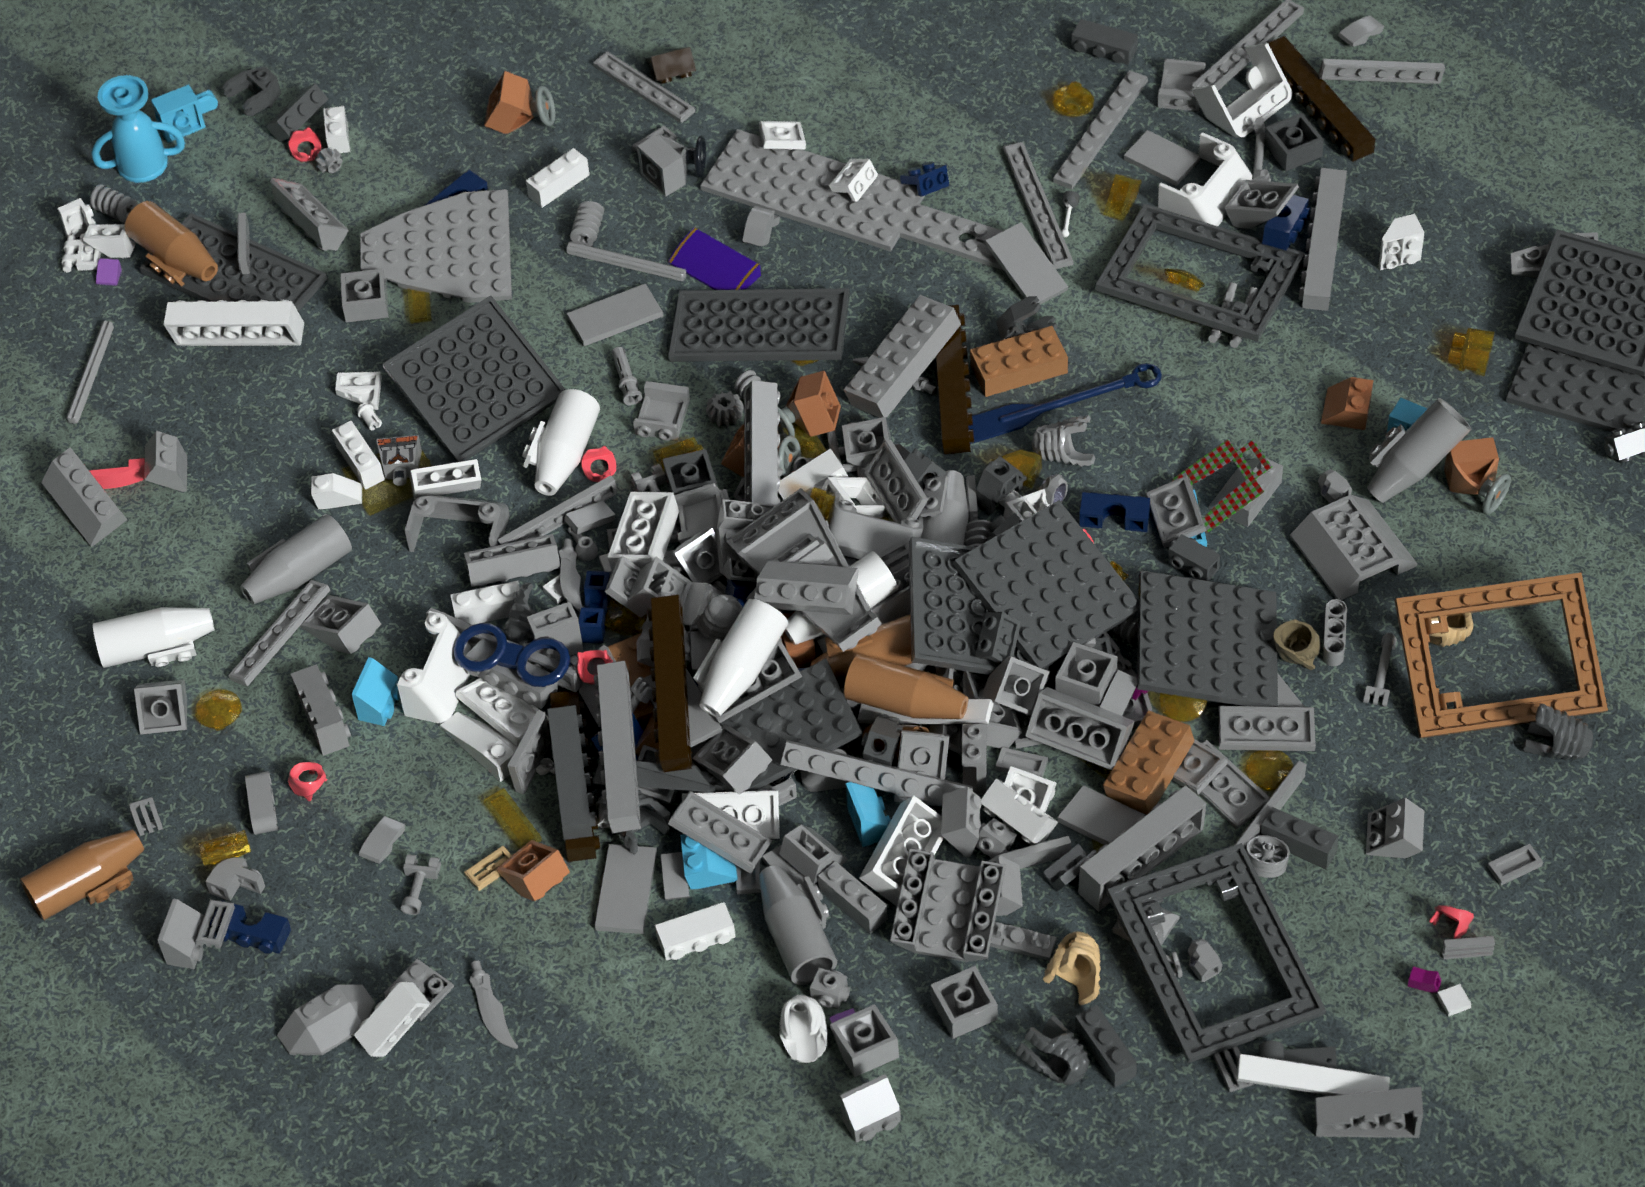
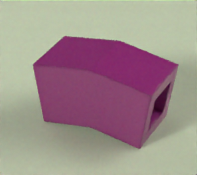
(1424, 980)

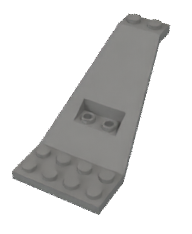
(799, 534)

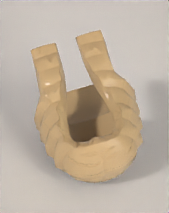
(1459, 628)
(1078, 963)

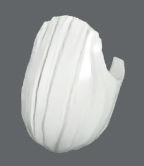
(803, 1029)

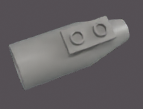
(1413, 453)
(947, 509)
(296, 560)
(796, 924)

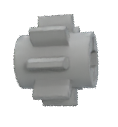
(329, 160)

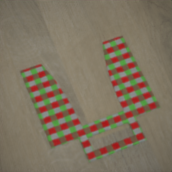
(1239, 496)

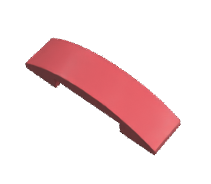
(120, 476)

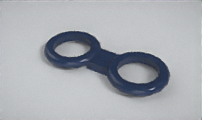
(511, 655)

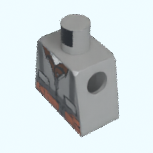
(399, 457)

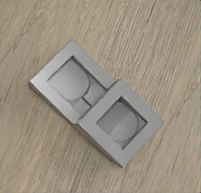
(1360, 30)
(1119, 693)
(380, 840)
(673, 876)

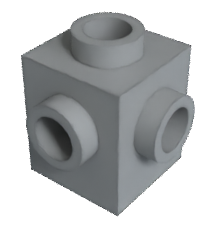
(995, 838)
(829, 988)

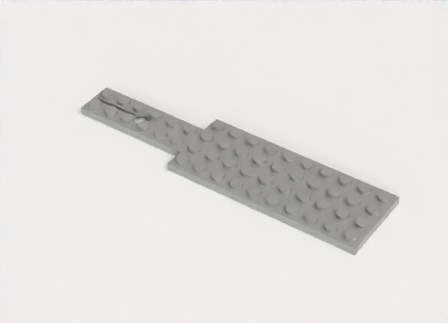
(798, 188)

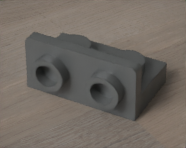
(998, 637)
(1066, 867)

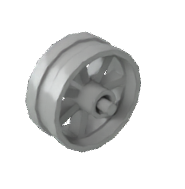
(1269, 855)

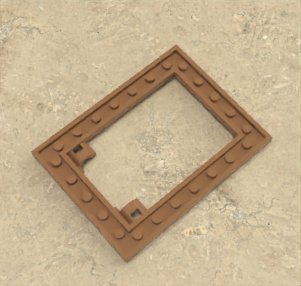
(1430, 706)

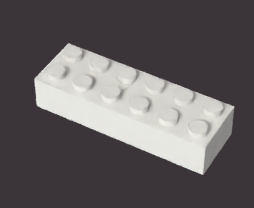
(234, 323)

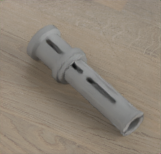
(627, 382)

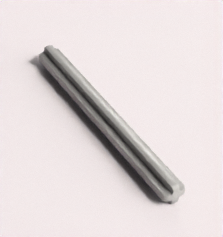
(626, 261)
(90, 372)

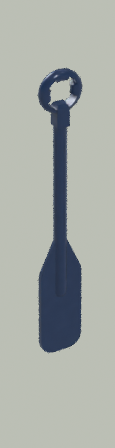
(1019, 415)

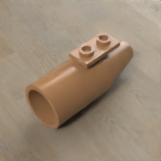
(173, 245)
(888, 643)
(903, 690)
(85, 871)

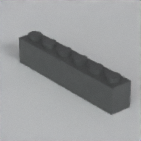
(569, 771)

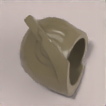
(1297, 643)

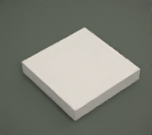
(782, 135)

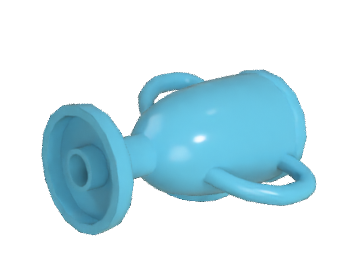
(133, 133)

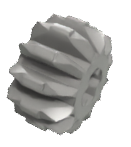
(724, 408)

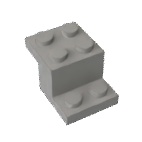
(637, 586)

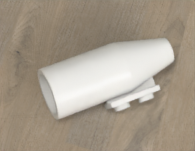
(563, 441)
(875, 583)
(153, 634)
(738, 660)

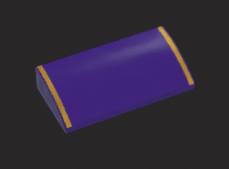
(714, 262)

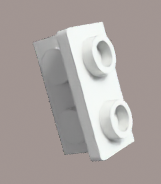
(854, 178)
(76, 217)

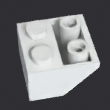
(1401, 243)

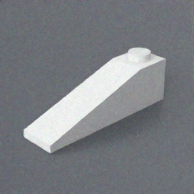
(482, 743)

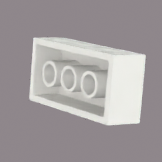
(644, 528)
(911, 827)

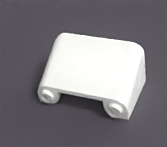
(432, 691)

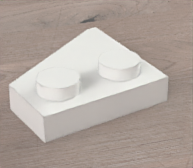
(360, 387)

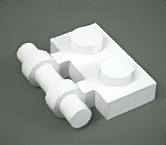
(85, 259)

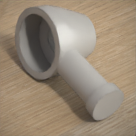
(583, 552)

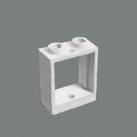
(857, 488)

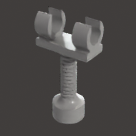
(649, 482)
(411, 903)

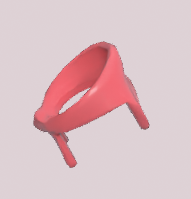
(303, 136)
(598, 454)
(583, 661)
(302, 788)
(1461, 916)

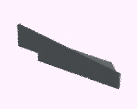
(652, 776)

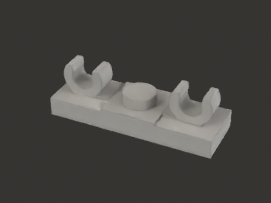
(1023, 941)

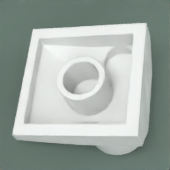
(1032, 787)

